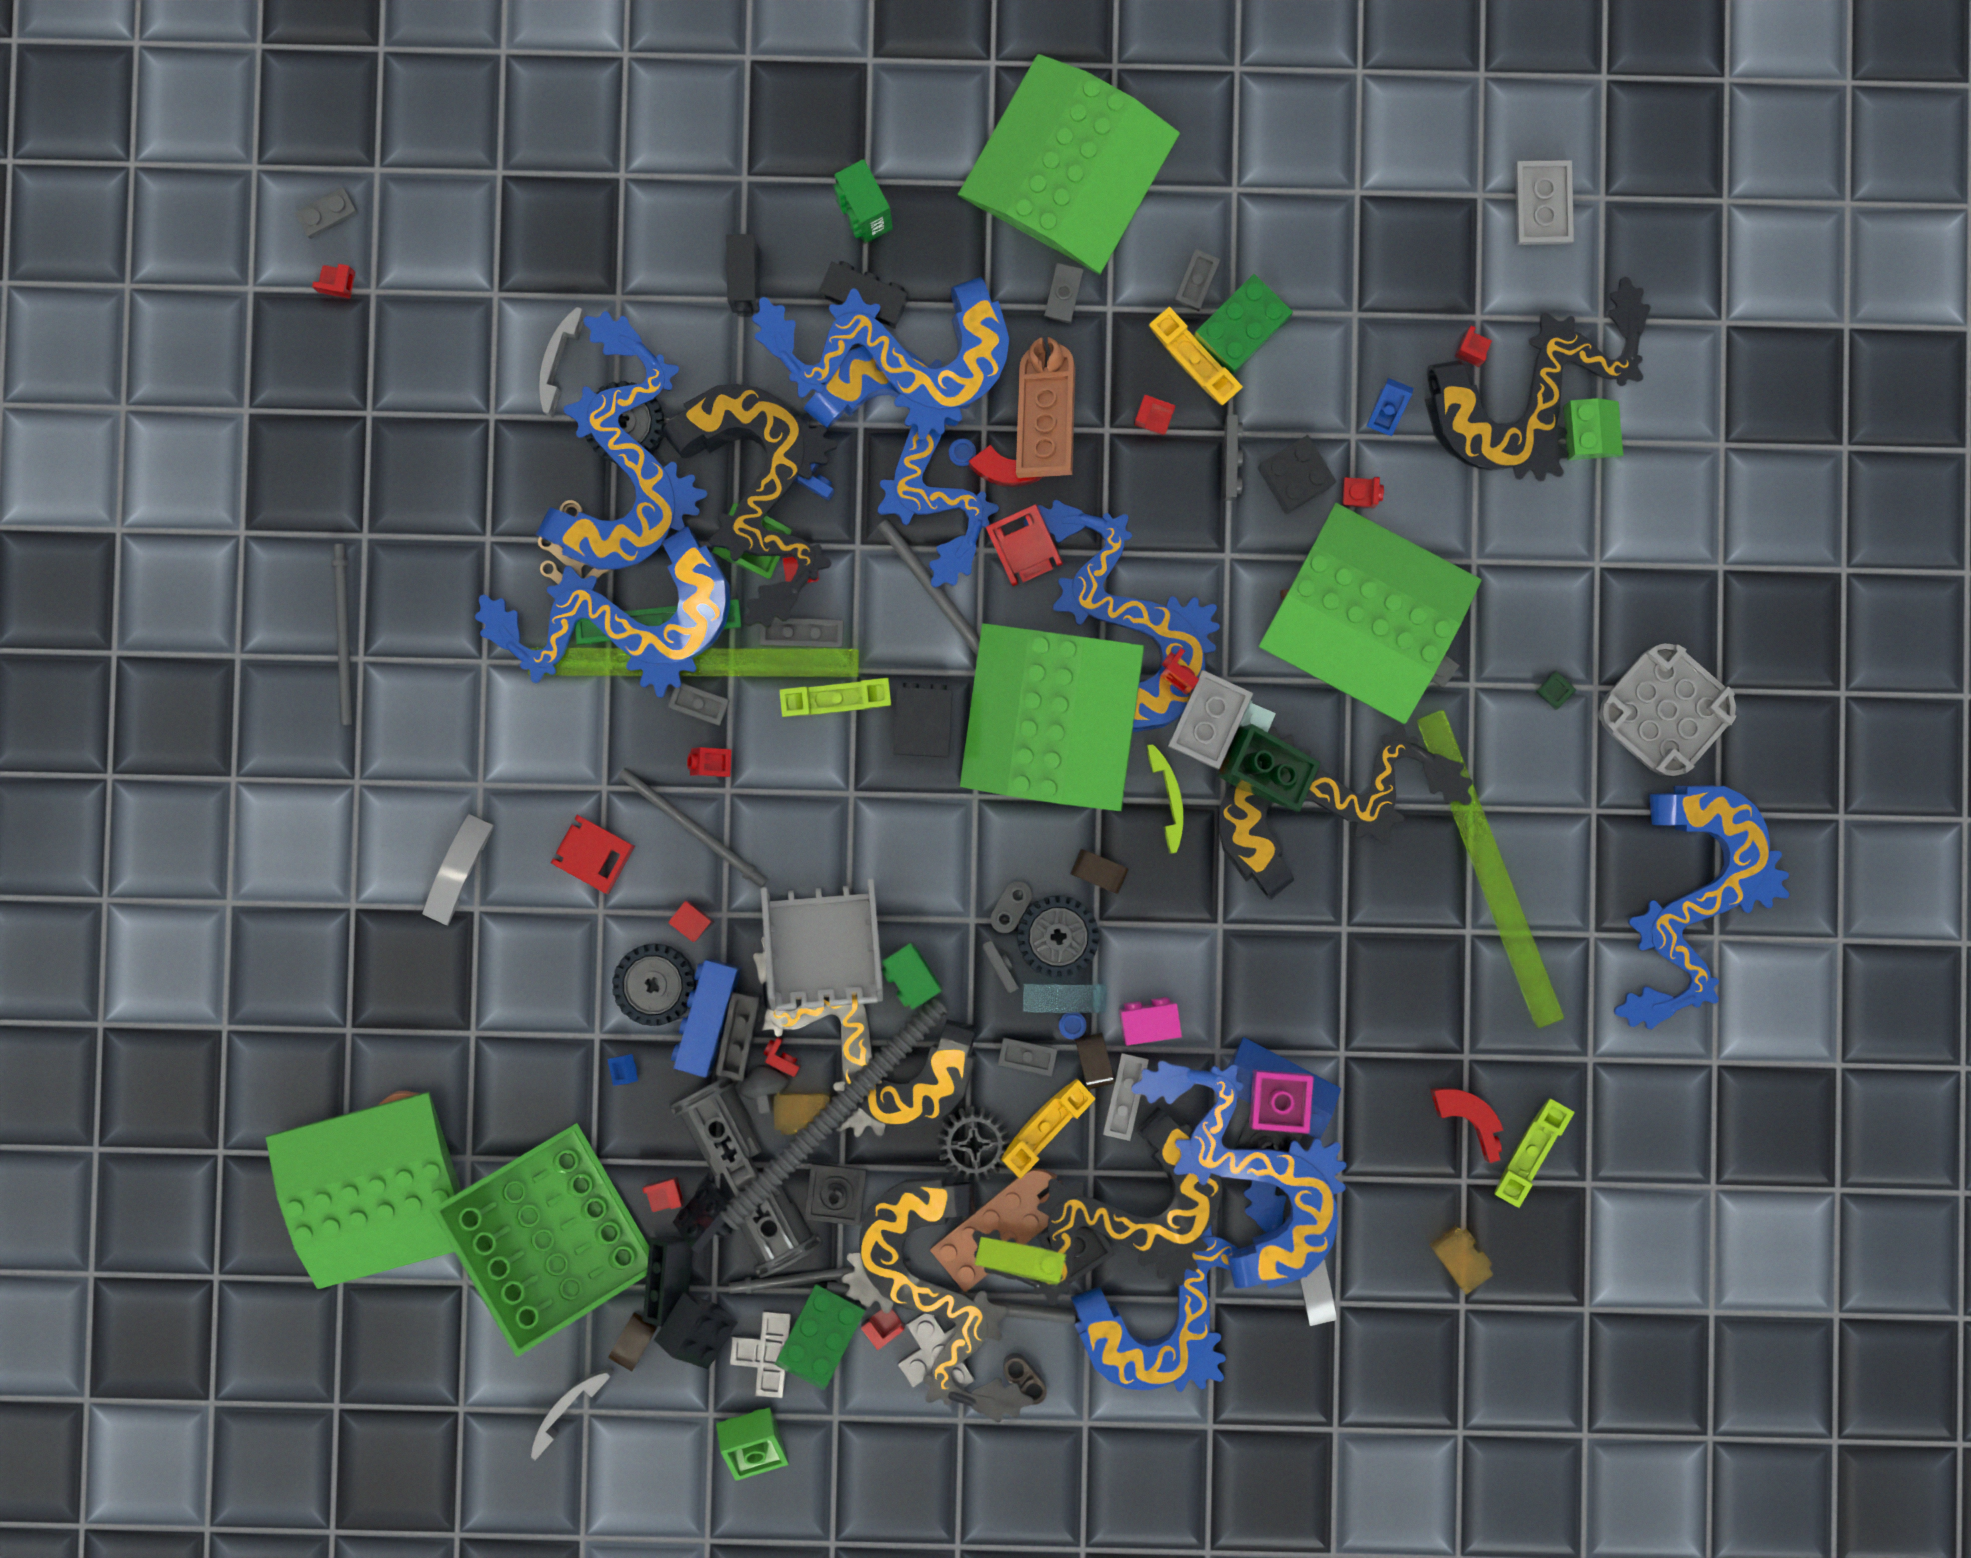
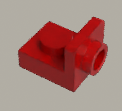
(1362, 492)
(1178, 675)
(709, 762)
(783, 1062)

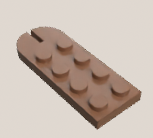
(1045, 411)
(1009, 1211)

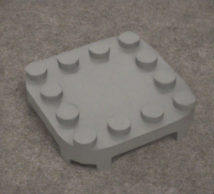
(1667, 710)

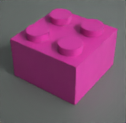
(1149, 1022)
(1281, 1101)

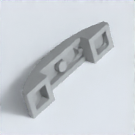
(569, 328)
(456, 869)
(1318, 1295)
(546, 1433)

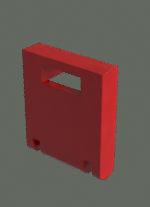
(1027, 548)
(587, 851)

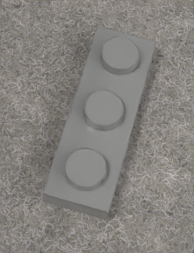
(1123, 1101)

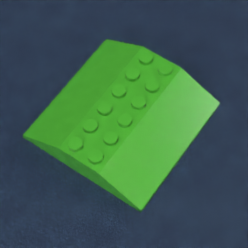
(1070, 161)
(1370, 613)
(1052, 717)
(364, 1189)
(545, 1239)

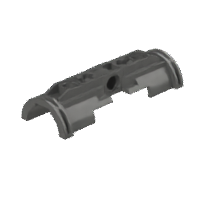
(723, 1104)

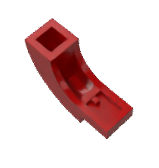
(998, 469)
(1457, 1102)

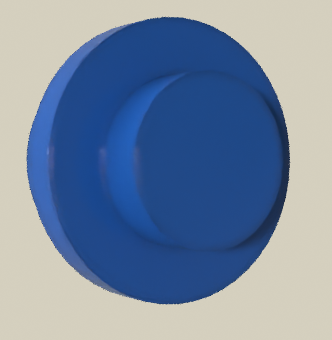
(961, 452)
(1072, 1025)

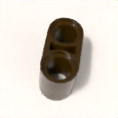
(1099, 871)
(1094, 1061)
(632, 1342)
(1026, 1377)

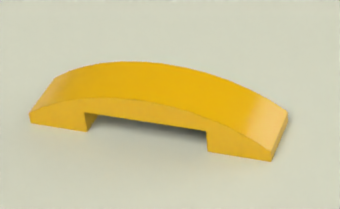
(1194, 357)
(1045, 1125)

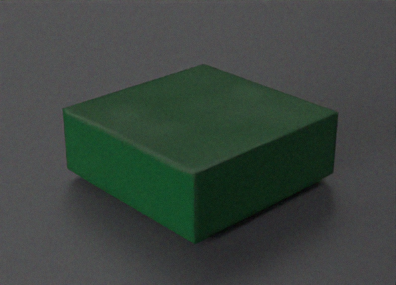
(1556, 690)

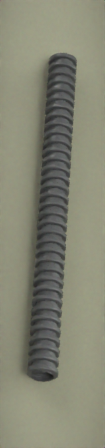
(834, 1113)

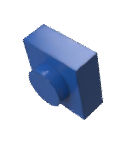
(622, 1069)

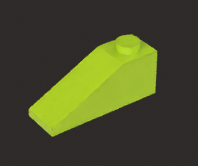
(1020, 1260)

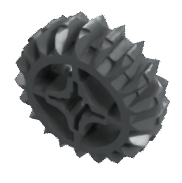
(961, 1143)

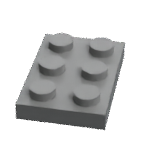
(1544, 202)
(1210, 719)

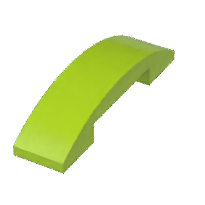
(835, 698)
(1159, 763)
(1531, 1151)

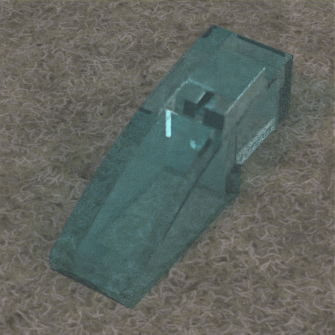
(1064, 998)

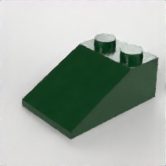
(1268, 767)

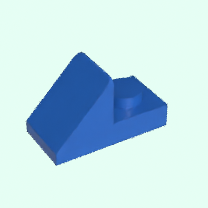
(1389, 407)
(818, 485)

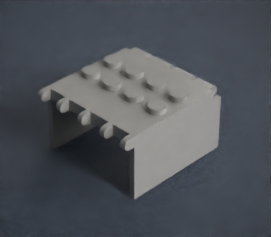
(822, 949)

